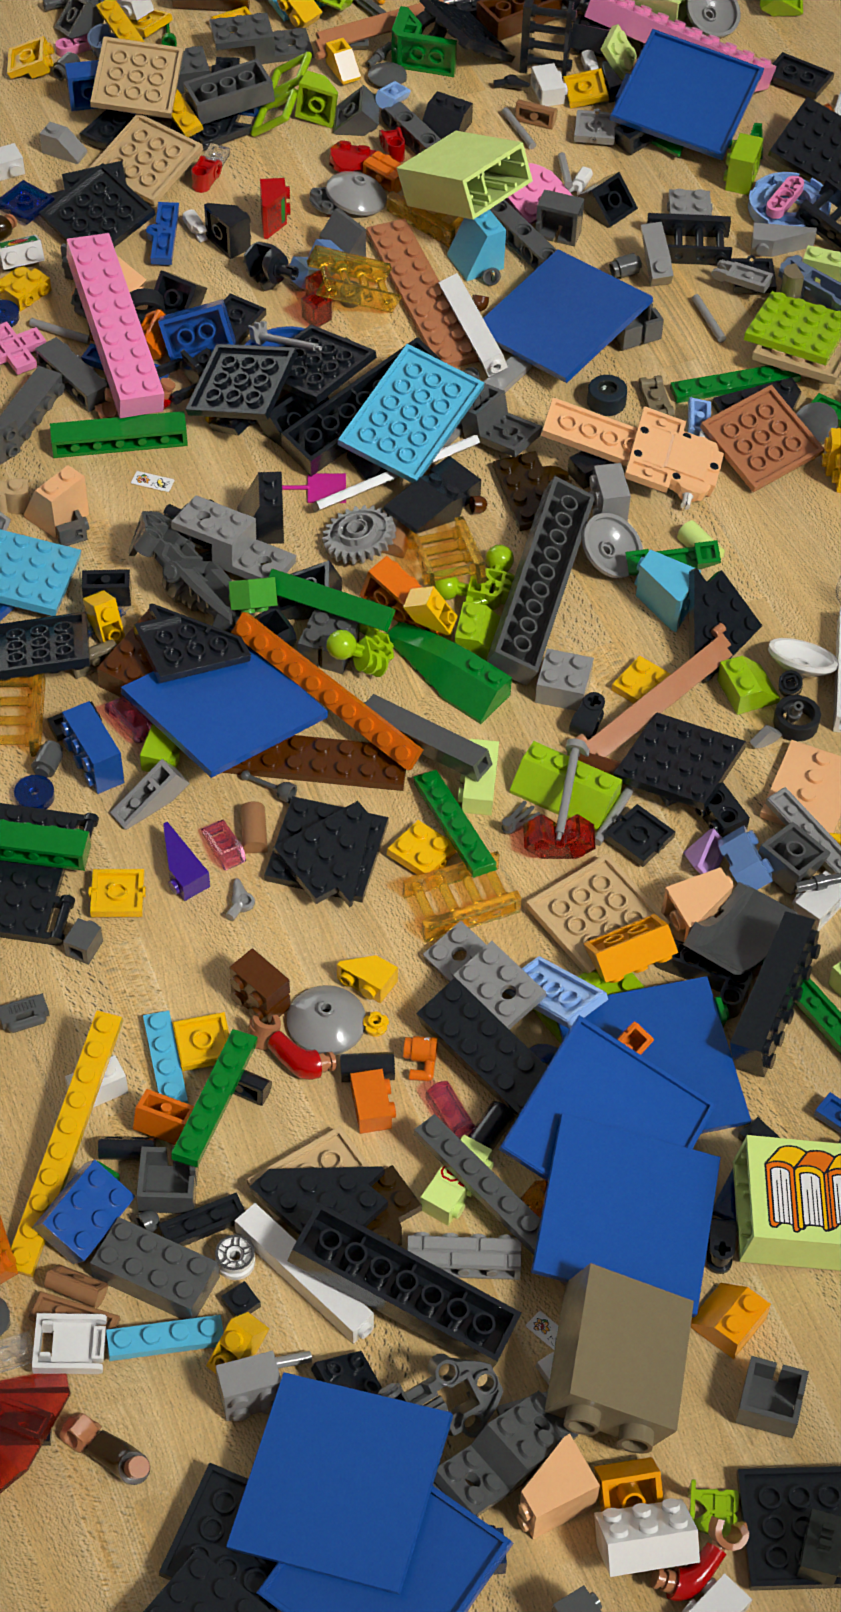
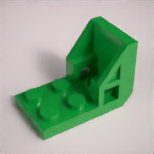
(421, 51)

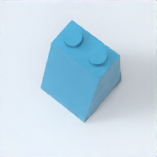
(478, 246)
(664, 587)

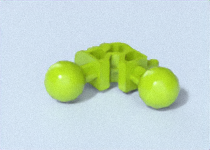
(499, 561)
(369, 654)

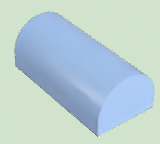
(391, 94)
(698, 411)

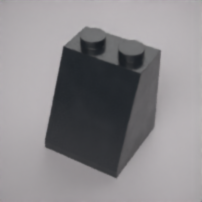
(265, 504)

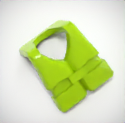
(717, 1504)

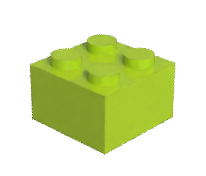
(743, 163)

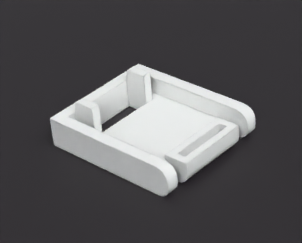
(76, 1343)

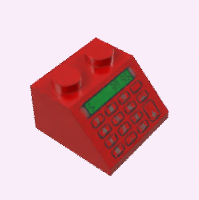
(273, 205)

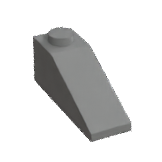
(775, 239)
(656, 254)
(150, 794)

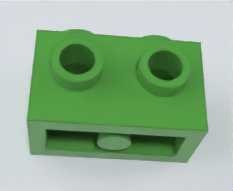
(253, 594)

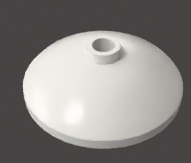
(802, 657)

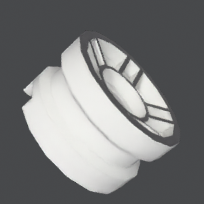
(231, 1247)

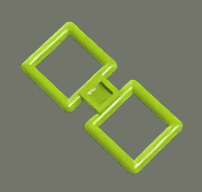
(283, 94)

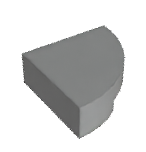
(765, 737)

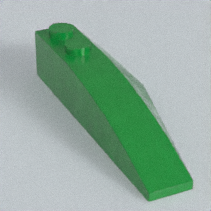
(455, 672)

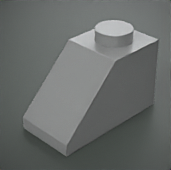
(61, 143)

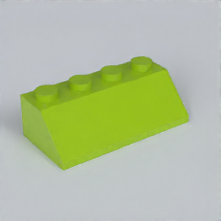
(542, 781)

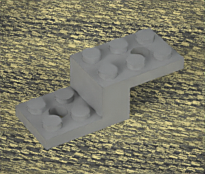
(231, 539)
(485, 973)

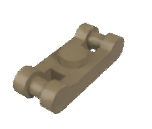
(655, 398)

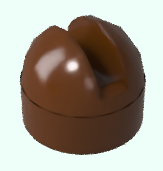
(480, 301)
(477, 504)

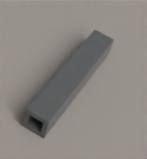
(436, 741)

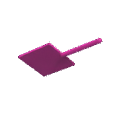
(321, 485)

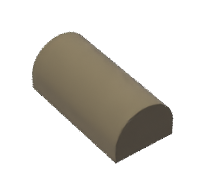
(792, 281)
(97, 655)

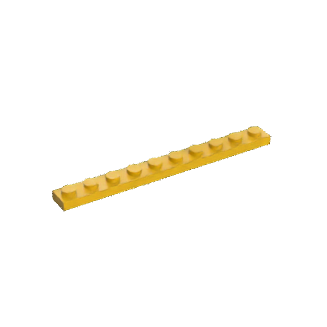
(124, 29)
(66, 1136)

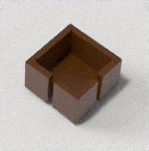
(259, 986)

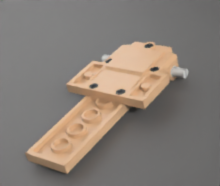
(654, 452)

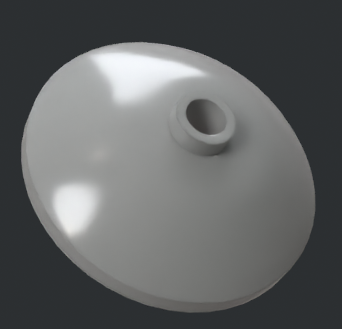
(722, 19)
(356, 193)
(606, 541)
(326, 1031)

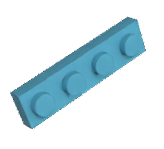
(165, 1055)
(164, 1337)

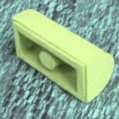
(693, 533)

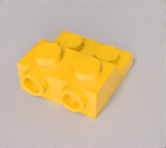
(31, 58)
(24, 286)
(832, 458)

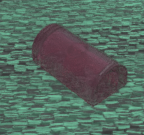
(129, 719)
(449, 1108)

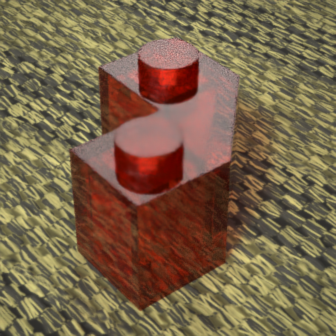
(315, 308)
(574, 843)

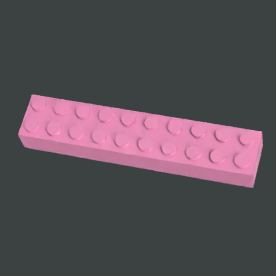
(639, 22)
(115, 326)

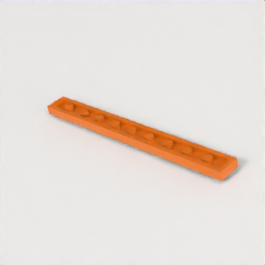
(328, 691)

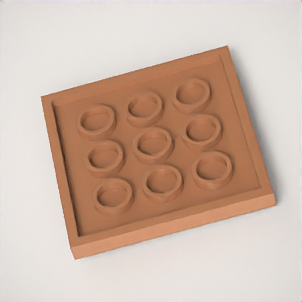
(762, 438)

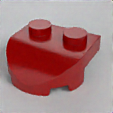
(349, 157)

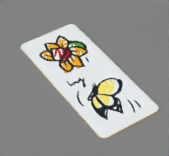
(152, 481)
(544, 1329)

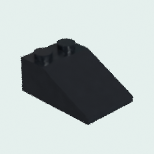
(588, 35)
(427, 504)
(322, 574)

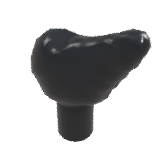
(511, 81)

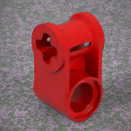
(393, 143)
(205, 174)

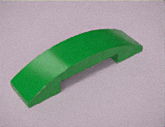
(700, 556)

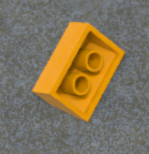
(631, 948)

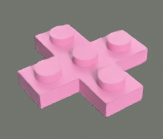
(17, 348)

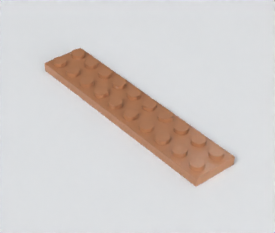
(421, 292)

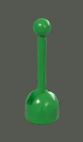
(169, 38)

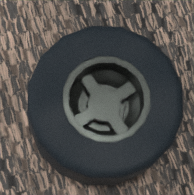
(607, 395)

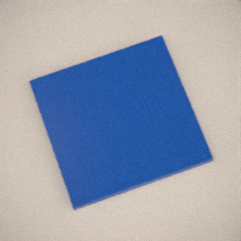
(687, 94)
(564, 315)
(226, 711)
(685, 1044)
(609, 1085)
(626, 1208)
(341, 1482)
(445, 1574)

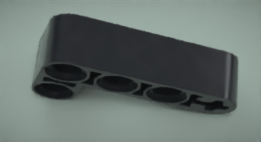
(722, 981)

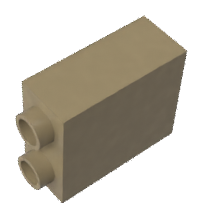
(619, 1358)

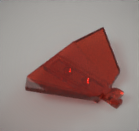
(26, 1417)

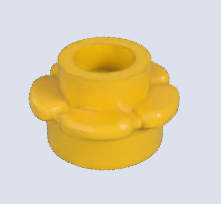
(375, 1029)

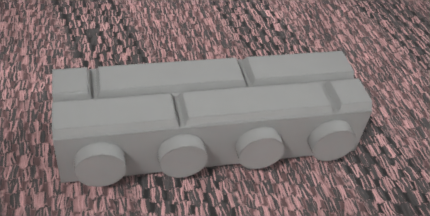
(470, 1256)

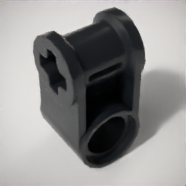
(588, 715)
(721, 1245)

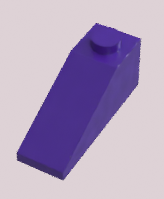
(186, 872)

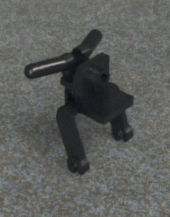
(192, 370)

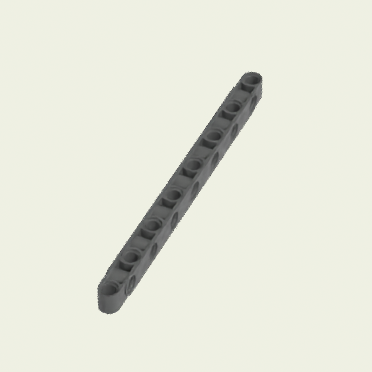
(519, 232)

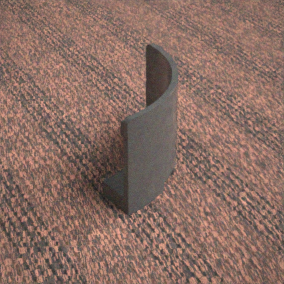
(742, 931)

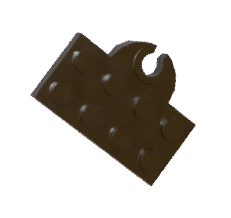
(523, 484)
(401, 1206)

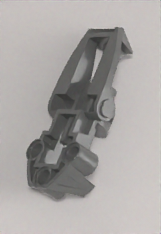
(185, 576)
(482, 1399)

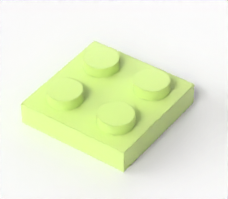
(618, 51)

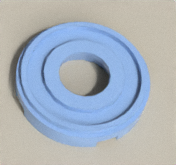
(768, 185)

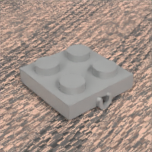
(594, 128)
(689, 202)

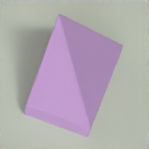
(705, 852)

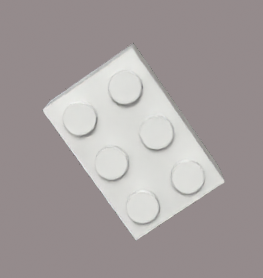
(646, 1537)

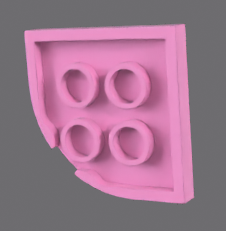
(527, 198)

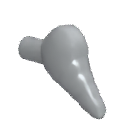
(241, 900)

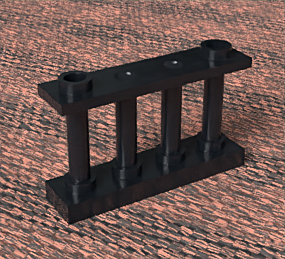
(528, 43)
(813, 217)
(698, 226)

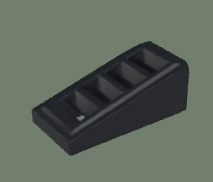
(612, 81)

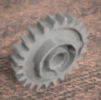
(359, 534)

